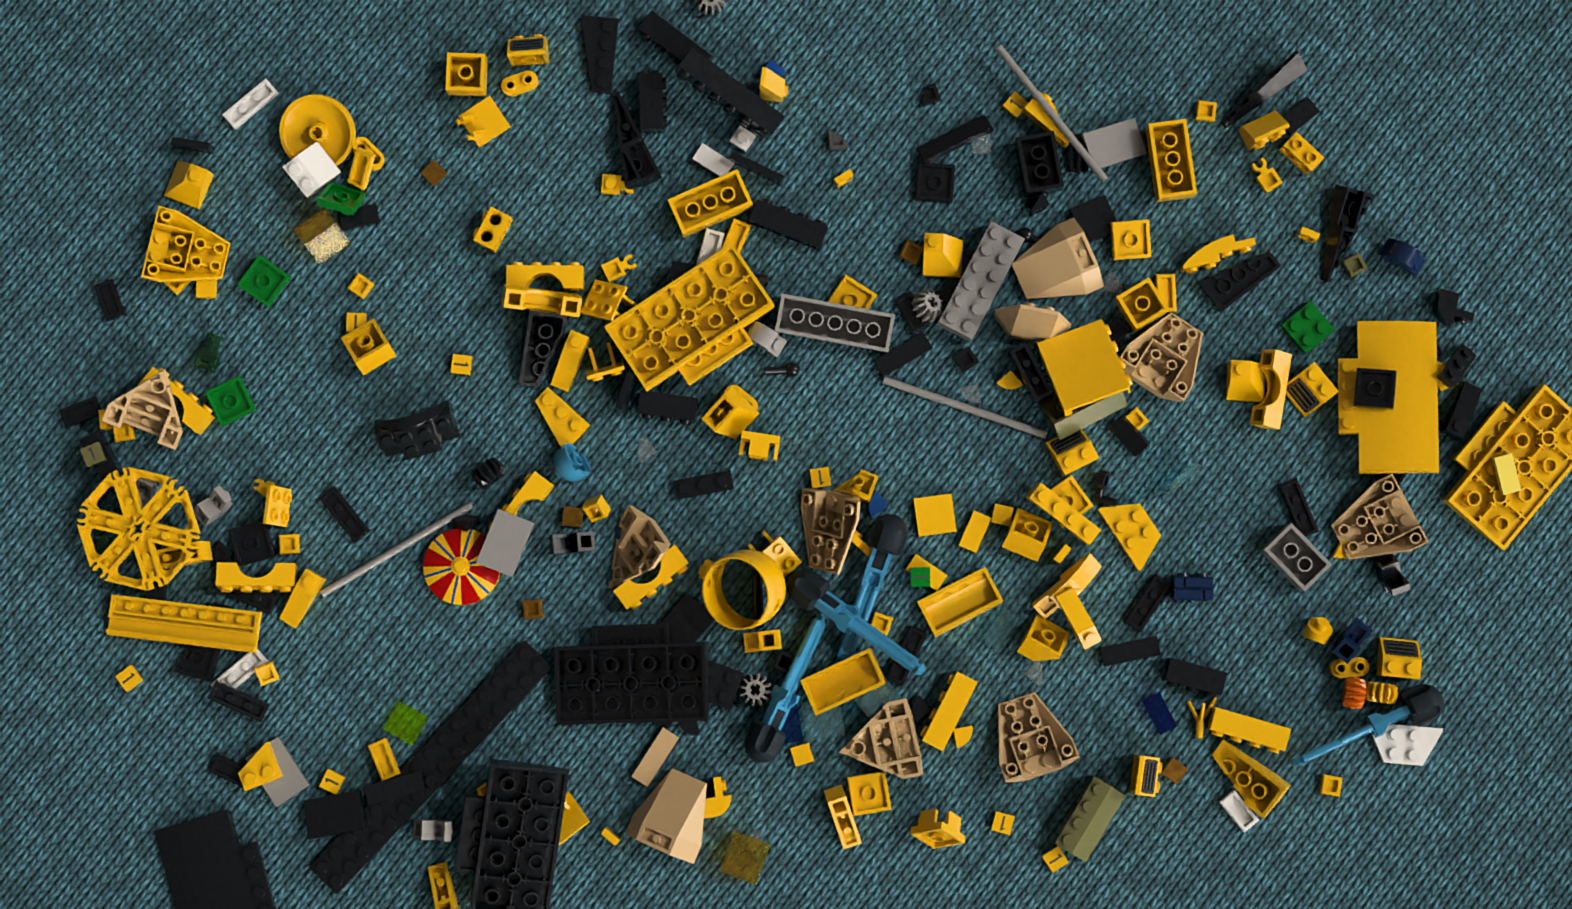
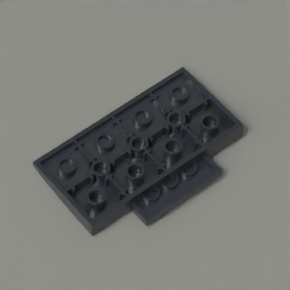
(632, 677)
(513, 835)
(211, 868)

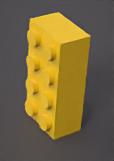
(1170, 160)
(710, 203)

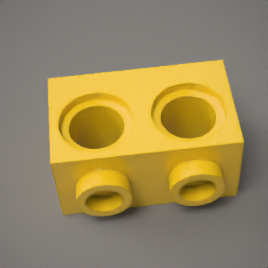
(1301, 153)
(498, 231)

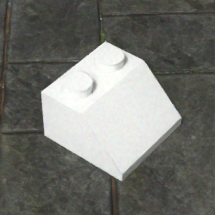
(312, 169)

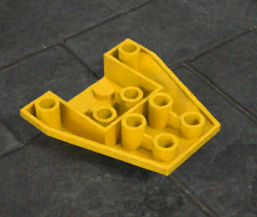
(177, 238)

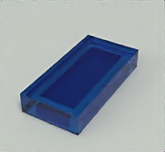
(1159, 713)
(792, 726)

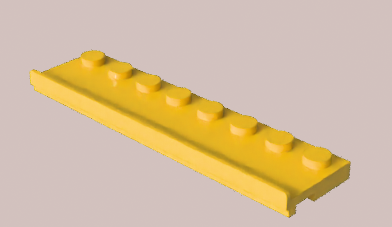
(184, 623)

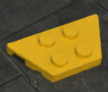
(1132, 530)

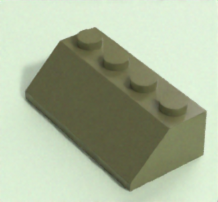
(1080, 417)
(1088, 818)

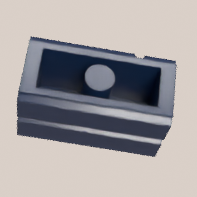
(1192, 588)

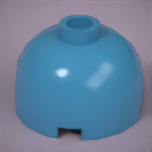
(569, 463)

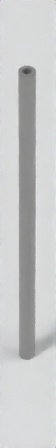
(1051, 113)
(965, 407)
(396, 549)

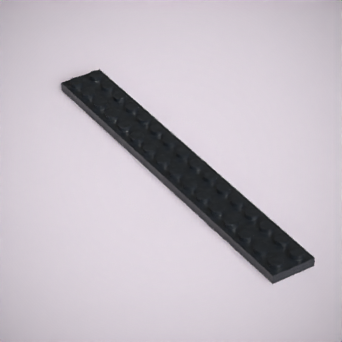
(437, 762)

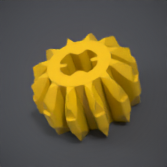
(1381, 692)

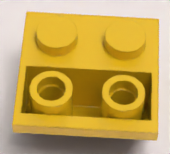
(1260, 131)
(730, 414)

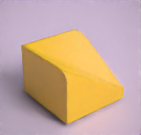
(596, 508)

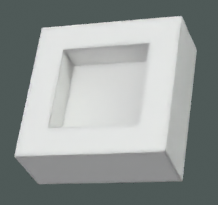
(742, 138)

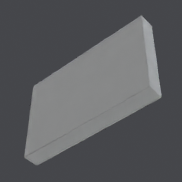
(1114, 143)
(505, 543)
(293, 779)

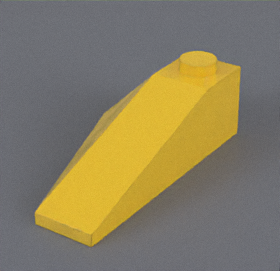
(1253, 781)

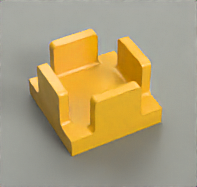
(759, 445)
(938, 833)

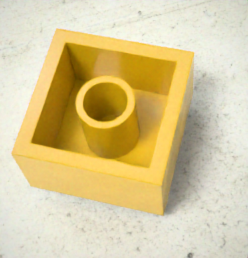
(466, 74)
(1141, 304)

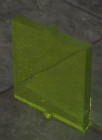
(405, 723)

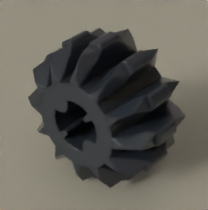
(488, 473)

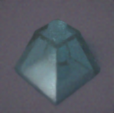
(875, 699)

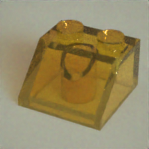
(322, 235)
(745, 857)

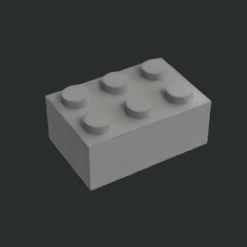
(1295, 557)

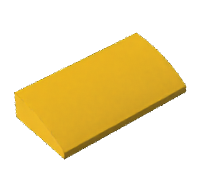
(960, 602)
(843, 681)

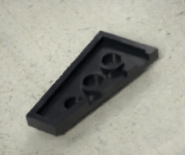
(600, 45)
(1235, 282)
(199, 660)

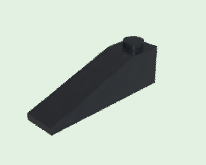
(539, 341)

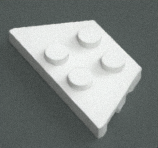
(1406, 744)

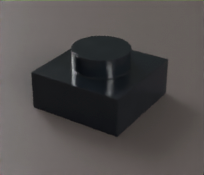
(965, 359)

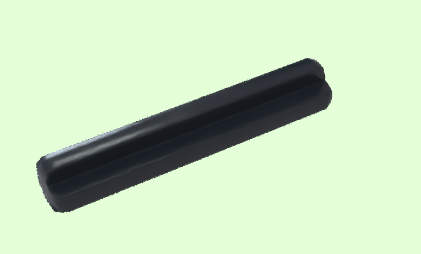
(757, 593)

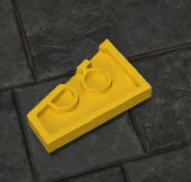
(561, 418)

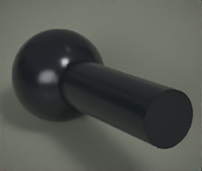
(1028, 235)
(791, 370)

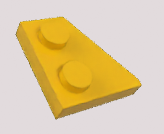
(260, 768)

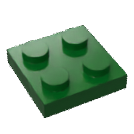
(341, 198)
(264, 281)
(1307, 327)
(231, 401)

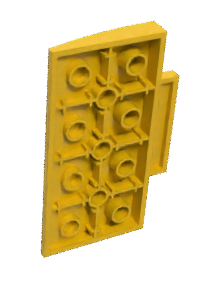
(692, 321)
(1407, 435)
(1542, 452)

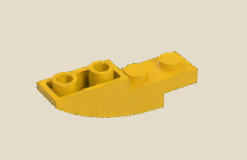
(1210, 254)
(1076, 576)

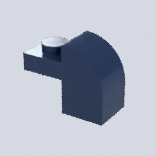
(1403, 255)
(1349, 640)

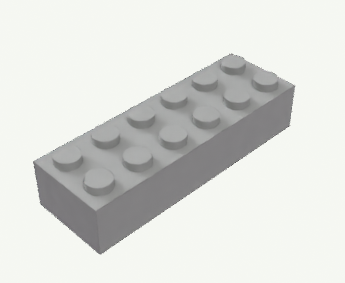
(980, 281)
(835, 322)

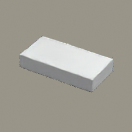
(712, 160)
(711, 244)
(1238, 811)

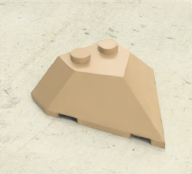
(149, 408)
(639, 546)
(889, 741)

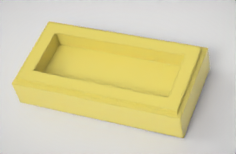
(1506, 474)

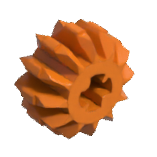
(1354, 692)

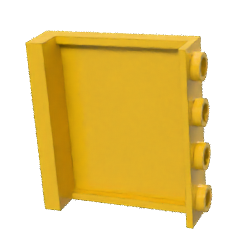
(1084, 366)

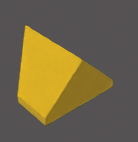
(859, 485)

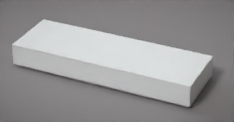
(250, 104)
(242, 669)

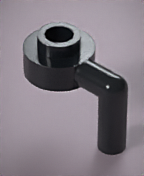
(1101, 481)

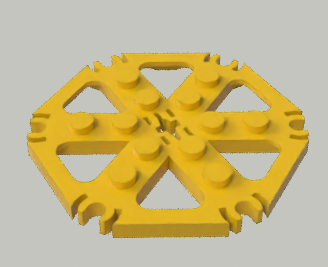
(124, 524)

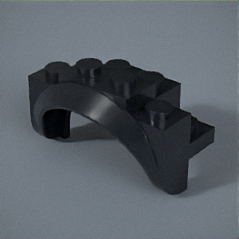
(417, 433)

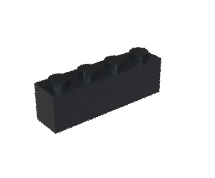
(667, 38)
(788, 225)

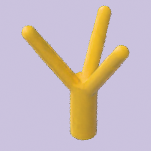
(1200, 720)

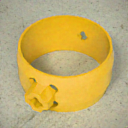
(714, 599)

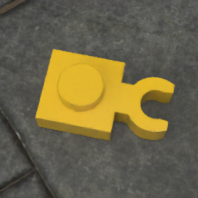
(1267, 178)
(613, 185)
(615, 269)
(856, 540)

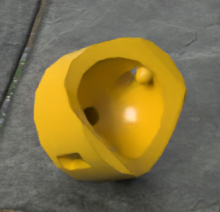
(1318, 630)

